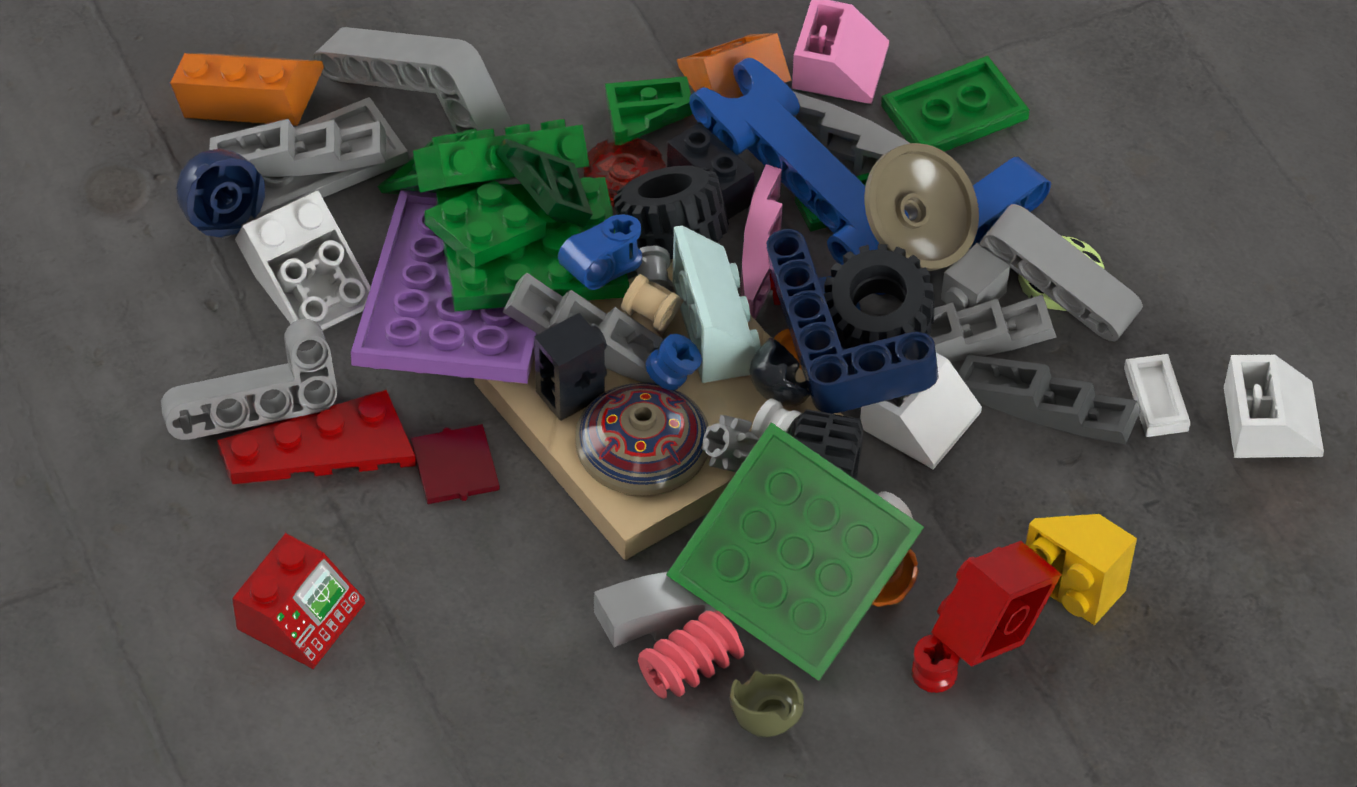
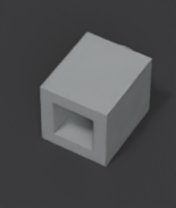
(975, 279)

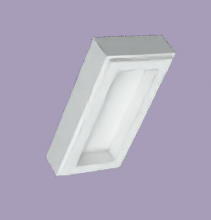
(1157, 395)

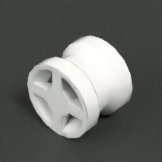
(773, 412)

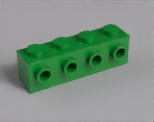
(475, 160)

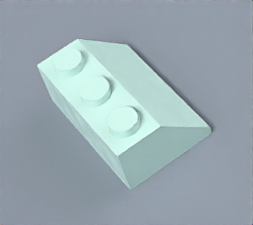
(712, 306)

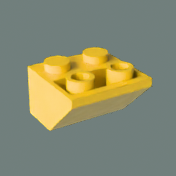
(1091, 557)

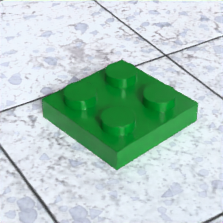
(485, 223)

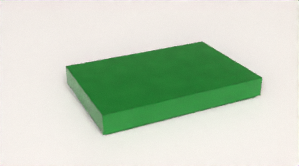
(956, 106)

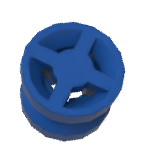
(673, 361)

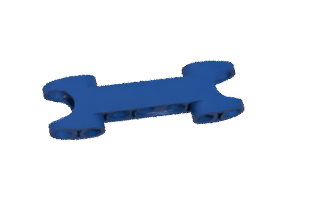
(767, 128)

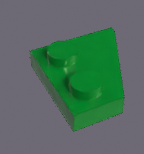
(646, 106)

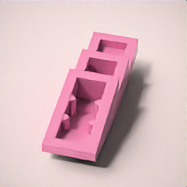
(762, 221)

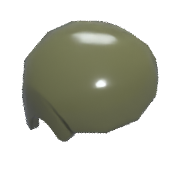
(766, 704)

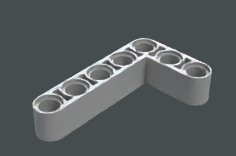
(419, 64)

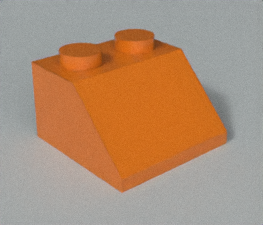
(715, 65)

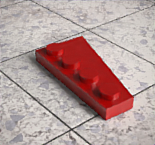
(344, 436)

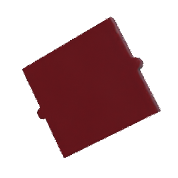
(455, 464)

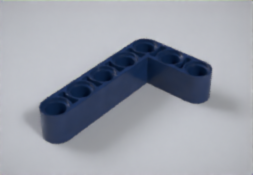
(834, 376)

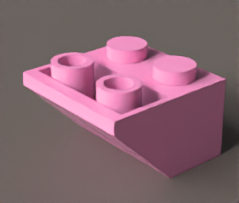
(838, 53)

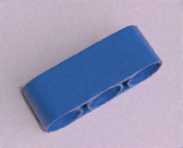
(1009, 184)

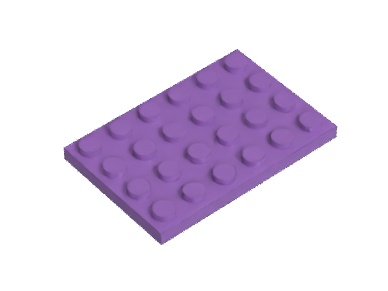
(412, 315)

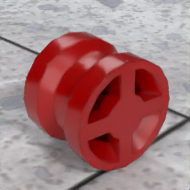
(935, 675)

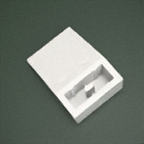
(305, 263)

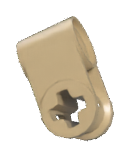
(651, 304)

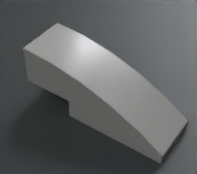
(646, 606)

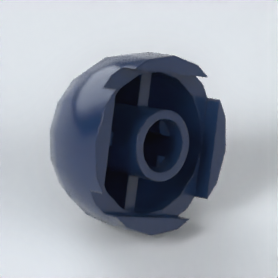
(220, 192)

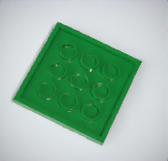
(494, 281)
(795, 551)

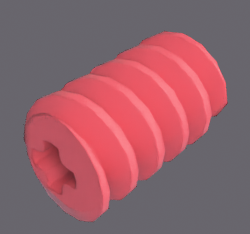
(690, 651)

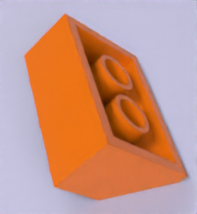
(244, 87)

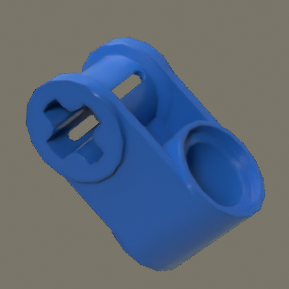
(600, 254)

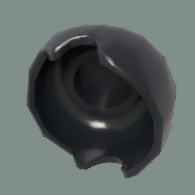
(774, 374)

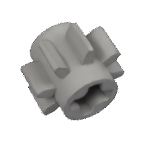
(729, 442)

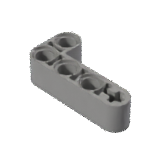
(1062, 272)
(251, 385)

